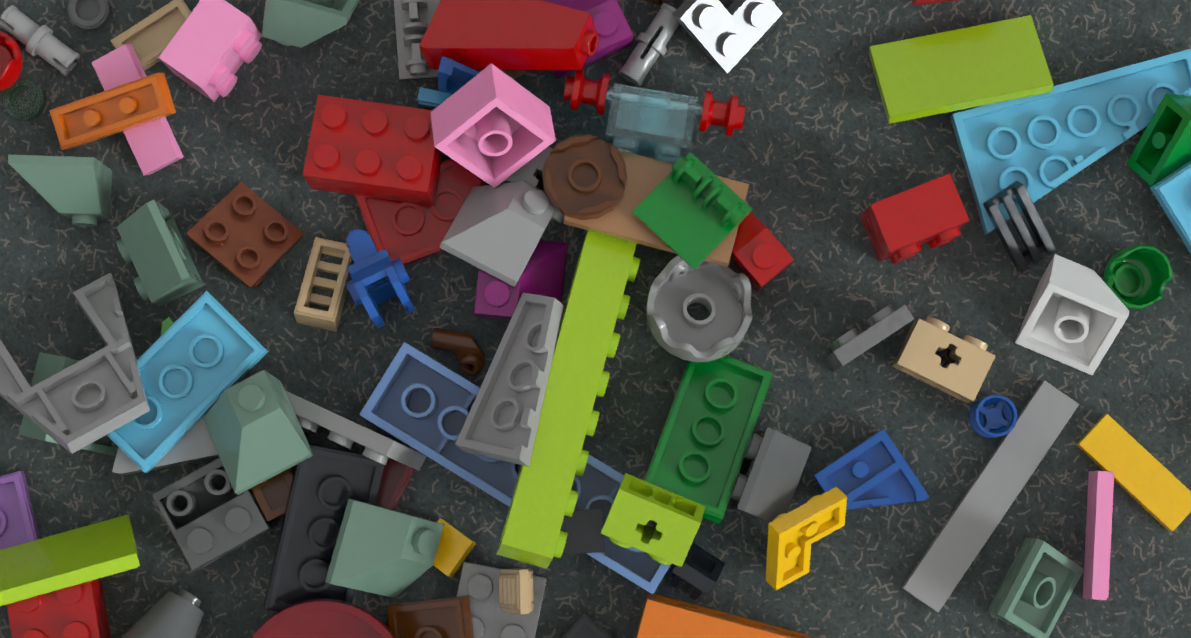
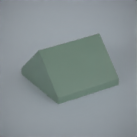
(1036, 588)

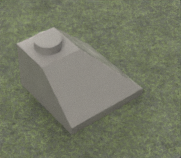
(499, 228)

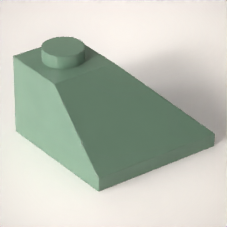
(304, 20)
(70, 184)
(256, 431)
(382, 549)

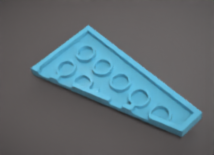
(1061, 132)

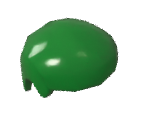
(1151, 271)

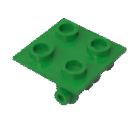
(692, 210)

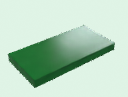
(709, 432)

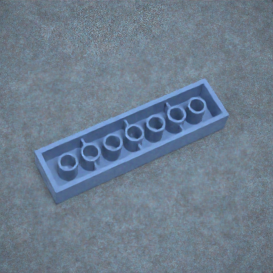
(427, 410)

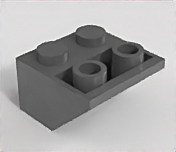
(770, 476)
(209, 515)

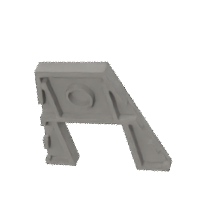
(94, 392)

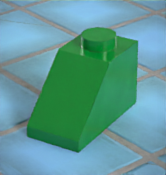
(1165, 140)

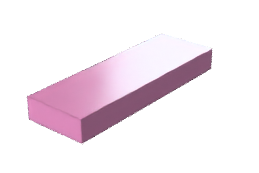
(153, 141)
(1098, 535)

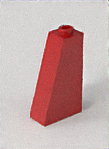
(509, 35)

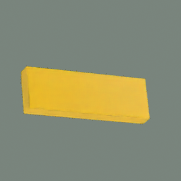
(1137, 472)

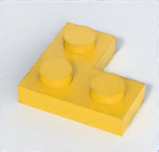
(794, 532)

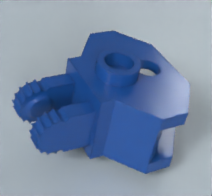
(375, 276)

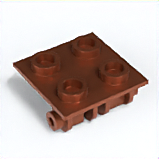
(245, 235)

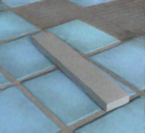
(990, 496)

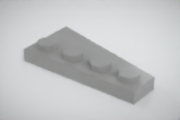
(513, 391)
(346, 432)

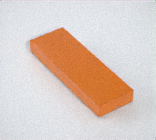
(112, 111)

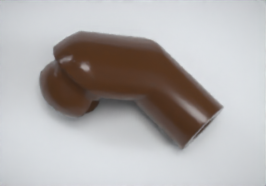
(463, 347)

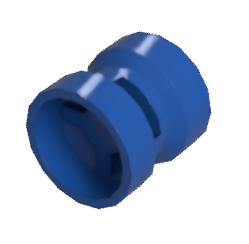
(999, 414)

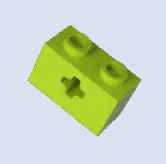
(674, 515)

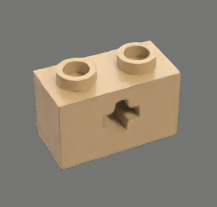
(957, 379)

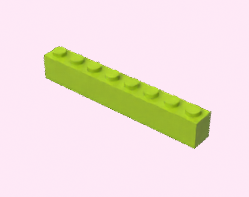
(567, 411)

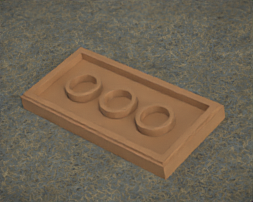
(642, 178)

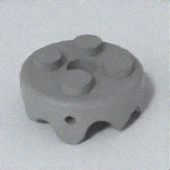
(714, 286)

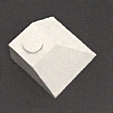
(1072, 316)

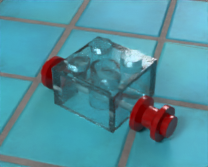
(652, 119)

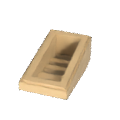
(314, 317)
(516, 590)

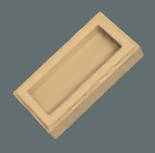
(154, 32)

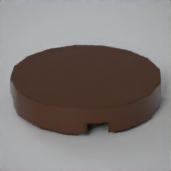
(584, 177)

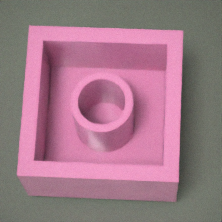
(212, 47)
(492, 126)

